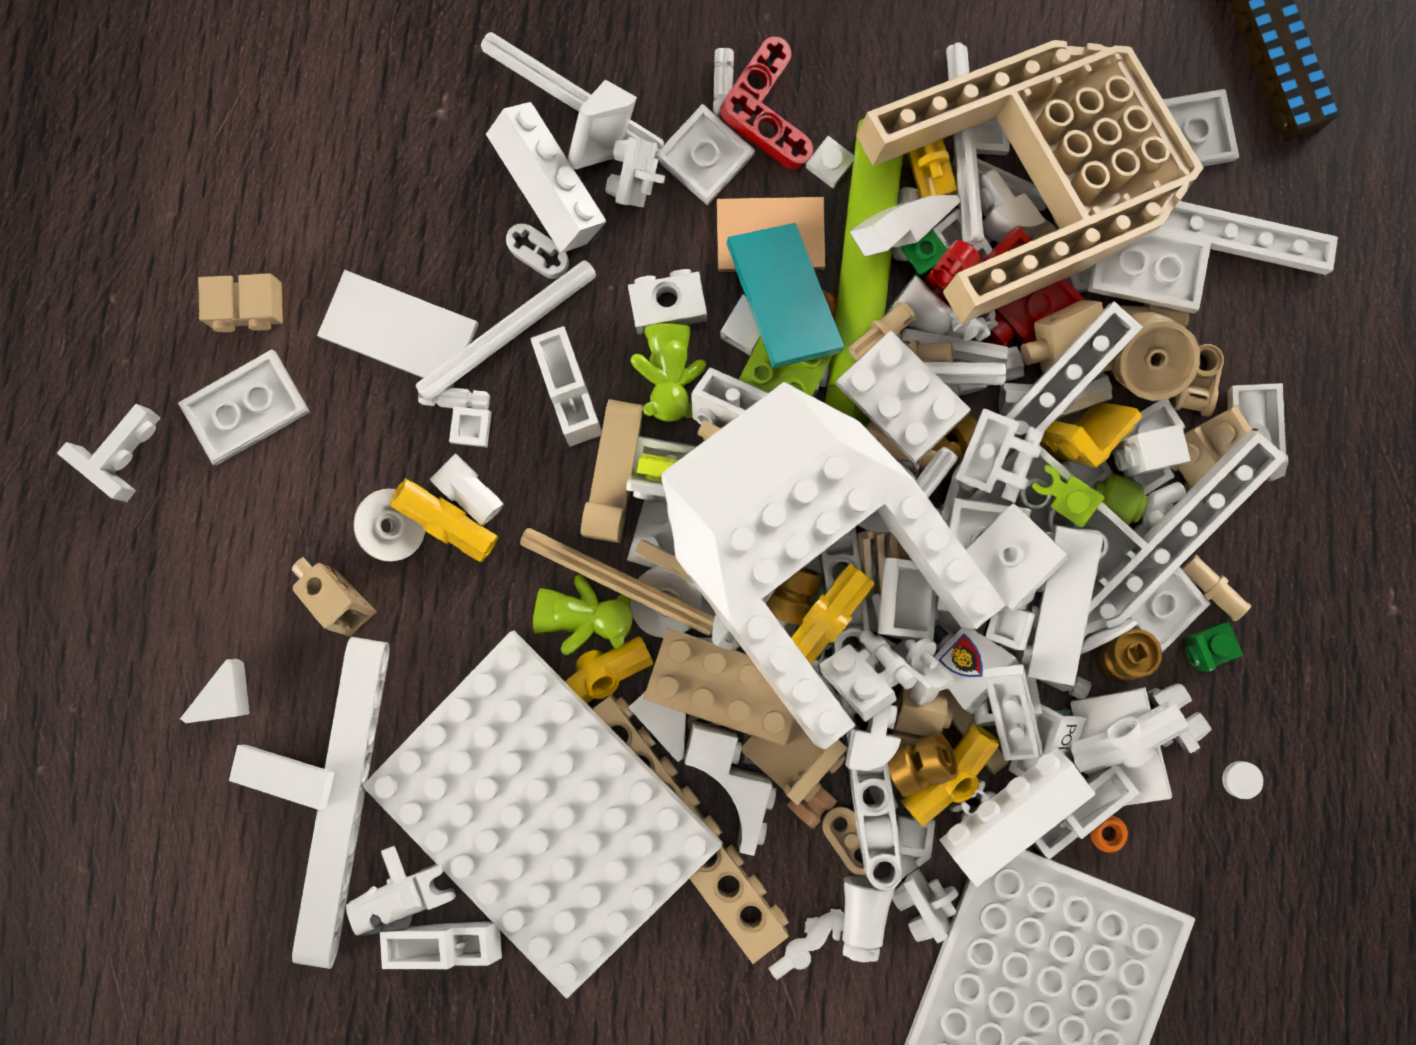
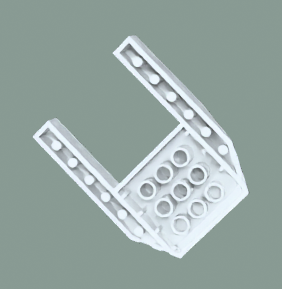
(775, 497)
(1128, 565)

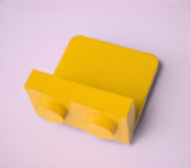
(1092, 436)

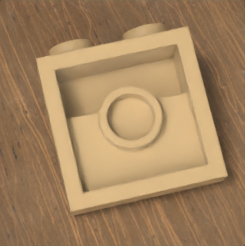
(1210, 443)

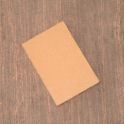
(756, 214)

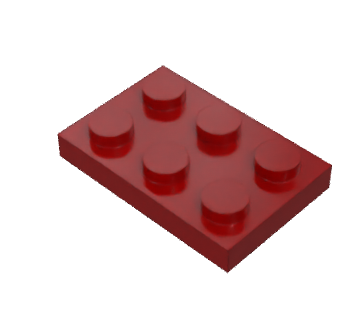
(1027, 310)

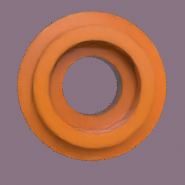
(1118, 839)

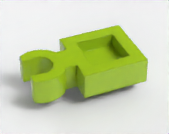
(1072, 499)

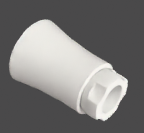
(930, 310)
(864, 918)

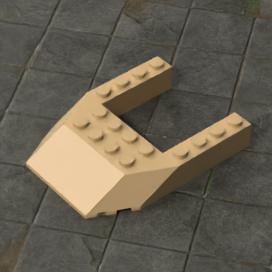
(1088, 139)

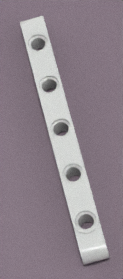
(875, 822)

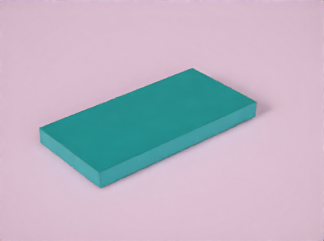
(784, 295)

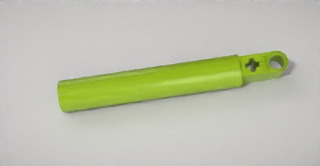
(862, 278)

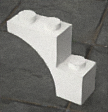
(713, 751)

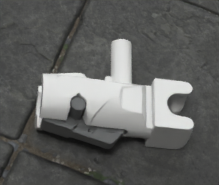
(396, 903)

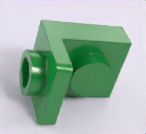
(925, 252)
(1212, 647)

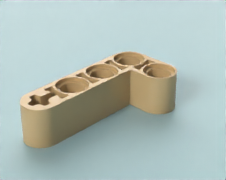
(609, 499)

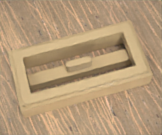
(879, 555)

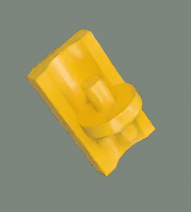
(932, 170)

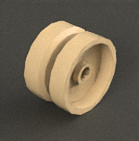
(1157, 359)

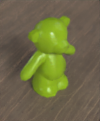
(666, 370)
(582, 617)

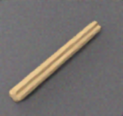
(618, 581)

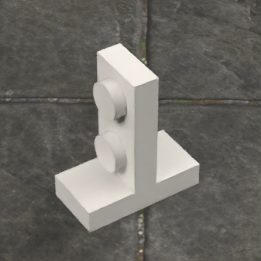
(113, 453)

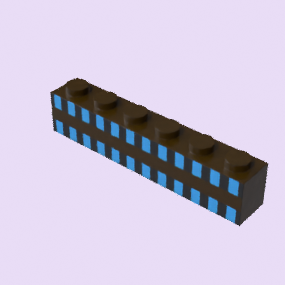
(1285, 65)

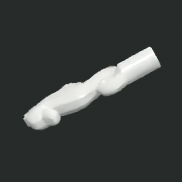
(797, 951)

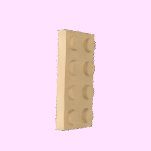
(717, 687)

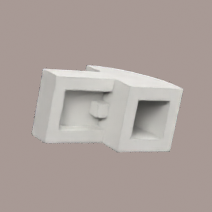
(1004, 210)
(873, 747)

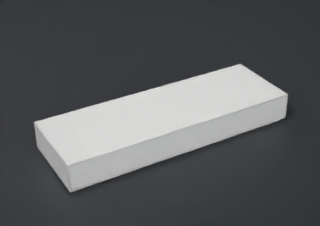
(1013, 712)
(282, 776)

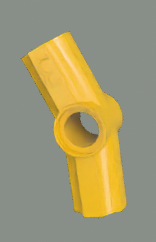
(443, 520)
(831, 612)
(600, 672)
(971, 756)

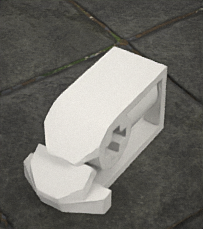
(1264, 412)

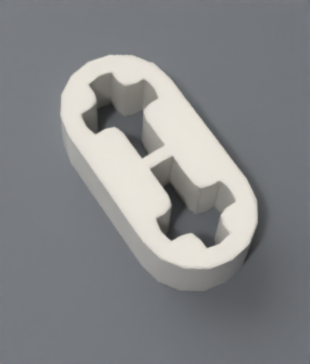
(532, 257)

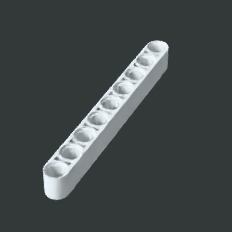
(338, 824)

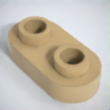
(844, 840)

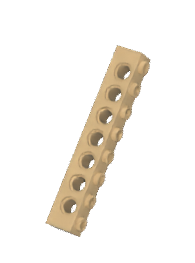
(754, 937)

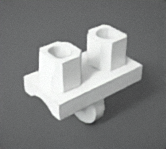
(637, 171)
(929, 673)
(1197, 723)
(932, 903)

